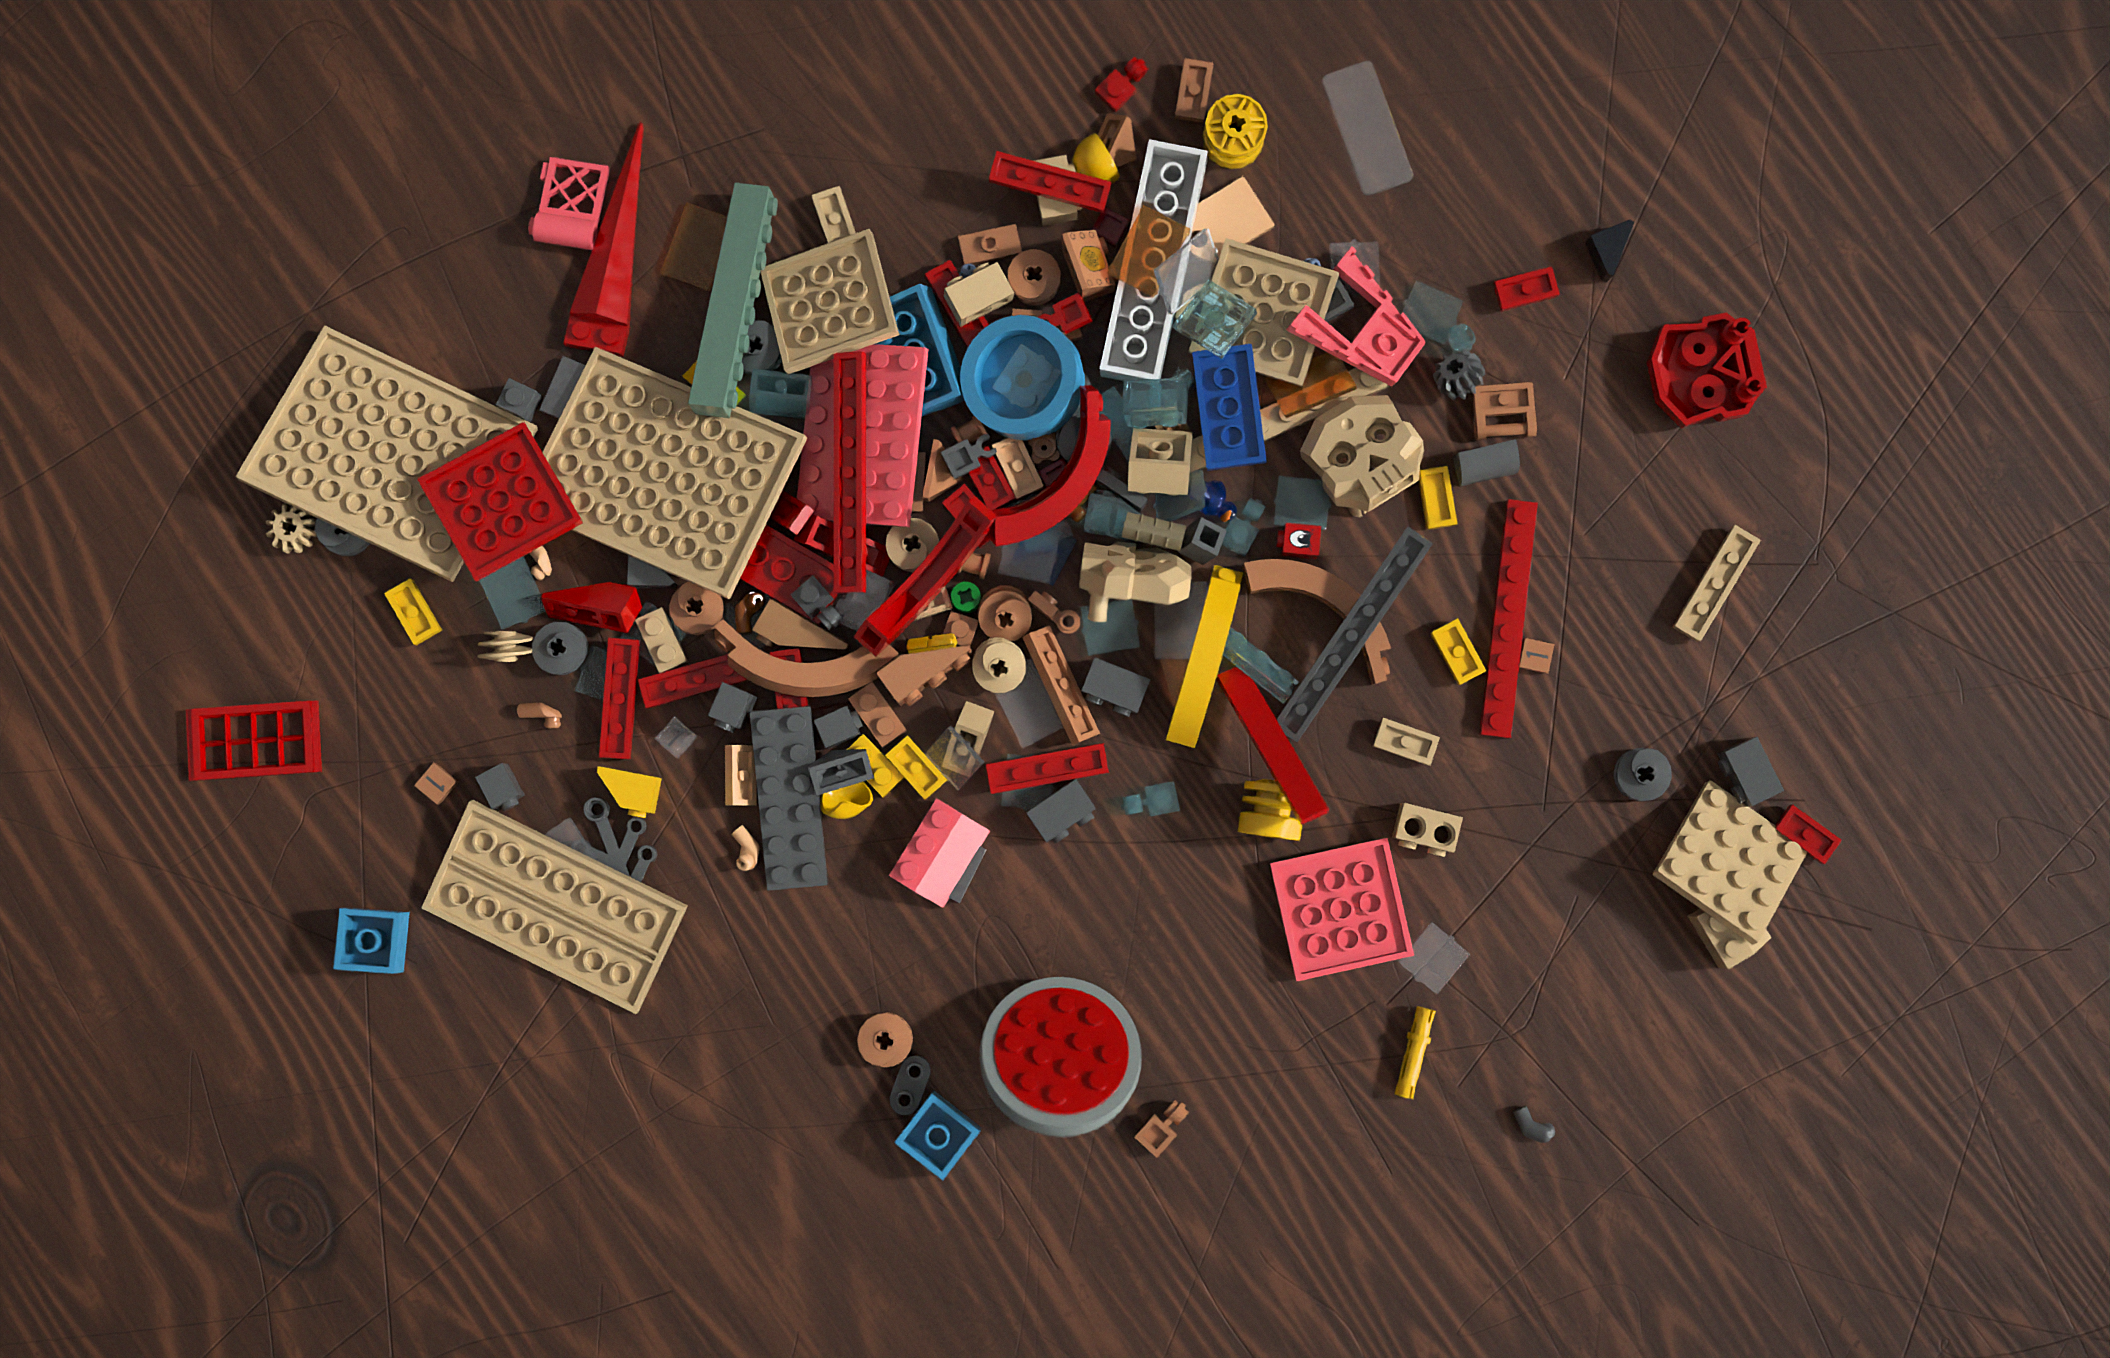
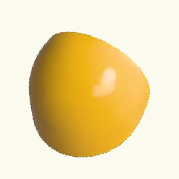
(1094, 159)
(846, 801)

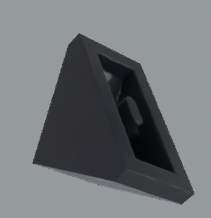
(1608, 247)

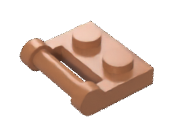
(1502, 401)

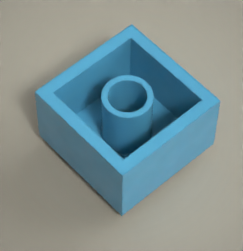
(371, 940)
(938, 1135)

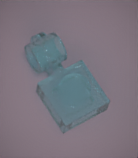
(1239, 532)
(1159, 798)

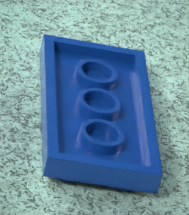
(1229, 408)

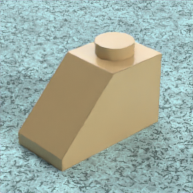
(974, 725)

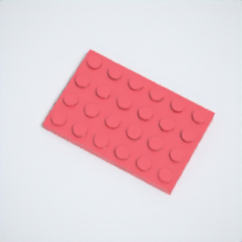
(892, 434)

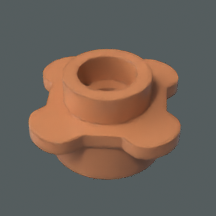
(1049, 454)

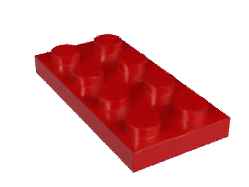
(782, 566)

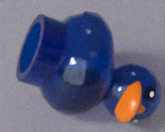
(1215, 501)

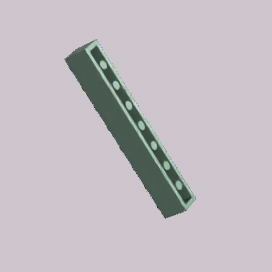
(732, 301)

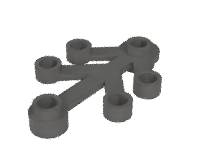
(615, 856)

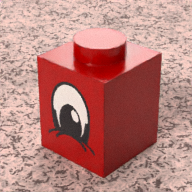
(1299, 540)

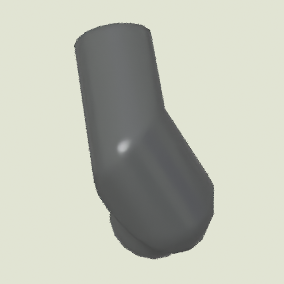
(1531, 1129)

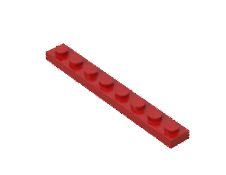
(850, 472)
(1508, 618)

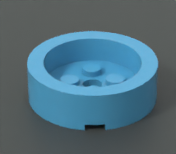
(989, 356)

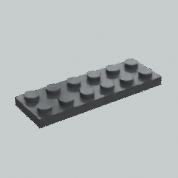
(787, 798)

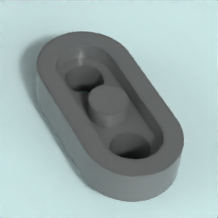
(910, 1085)

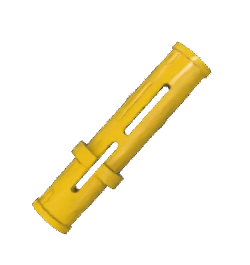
(1416, 1046)

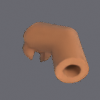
(540, 710)

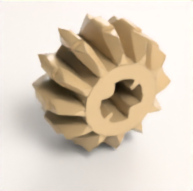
(288, 539)

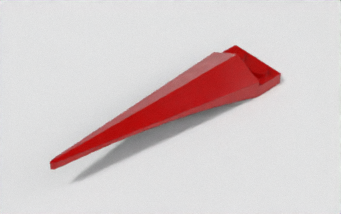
(604, 295)

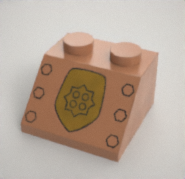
(1088, 264)

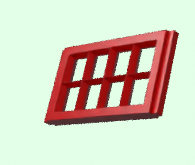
(310, 736)

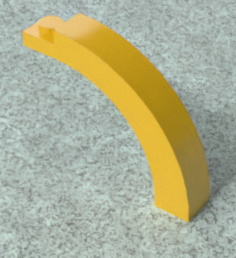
(1205, 656)

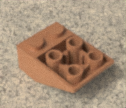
(916, 671)

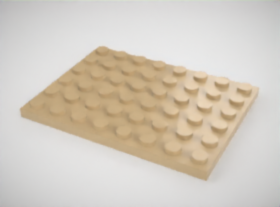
(358, 439)
(666, 480)

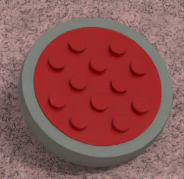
(1060, 1056)

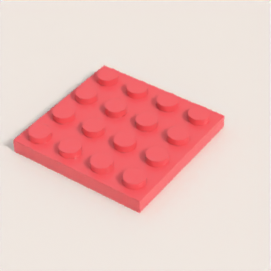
(1341, 909)

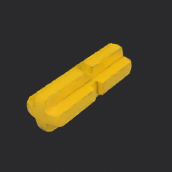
(937, 642)

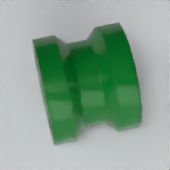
(969, 600)

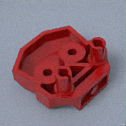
(1681, 374)

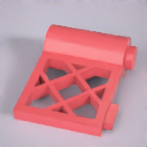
(562, 225)

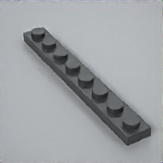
(1353, 633)

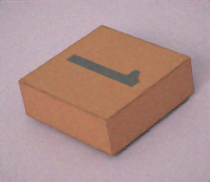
(1536, 655)
(436, 783)

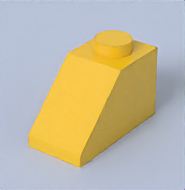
(632, 790)

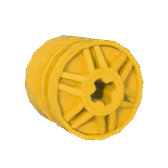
(1224, 143)
(1270, 813)

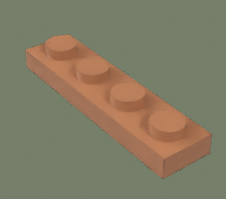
(1061, 685)

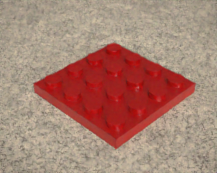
(500, 501)

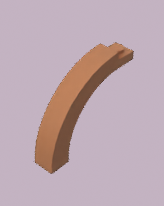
(1324, 587)
(800, 678)

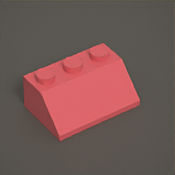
(939, 853)

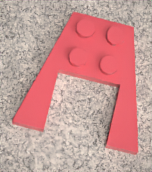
(1385, 341)

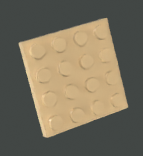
(1278, 291)
(829, 301)
(1730, 862)

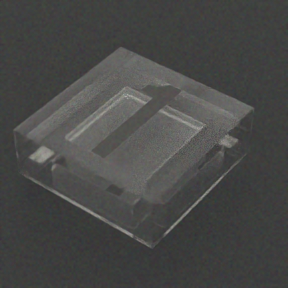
(676, 737)

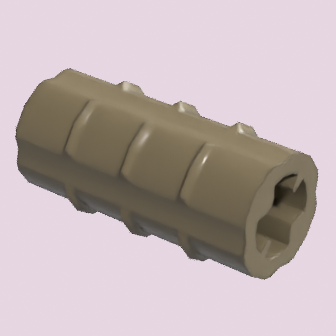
(1153, 531)

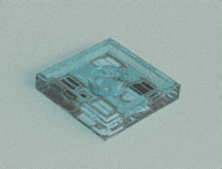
(1215, 319)

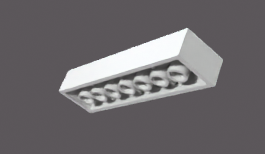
(1139, 322)

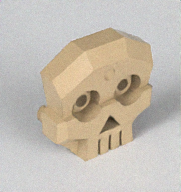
(1350, 433)
(1131, 573)

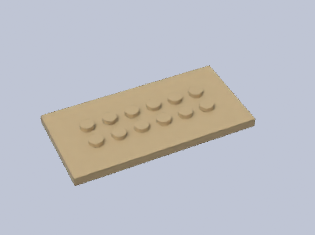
(554, 906)

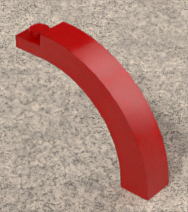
(1069, 488)
(928, 579)

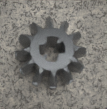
(1459, 374)

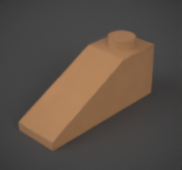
(788, 628)

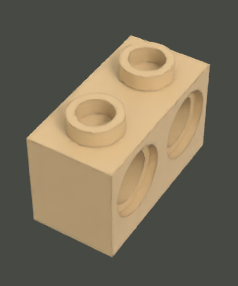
(1428, 822)

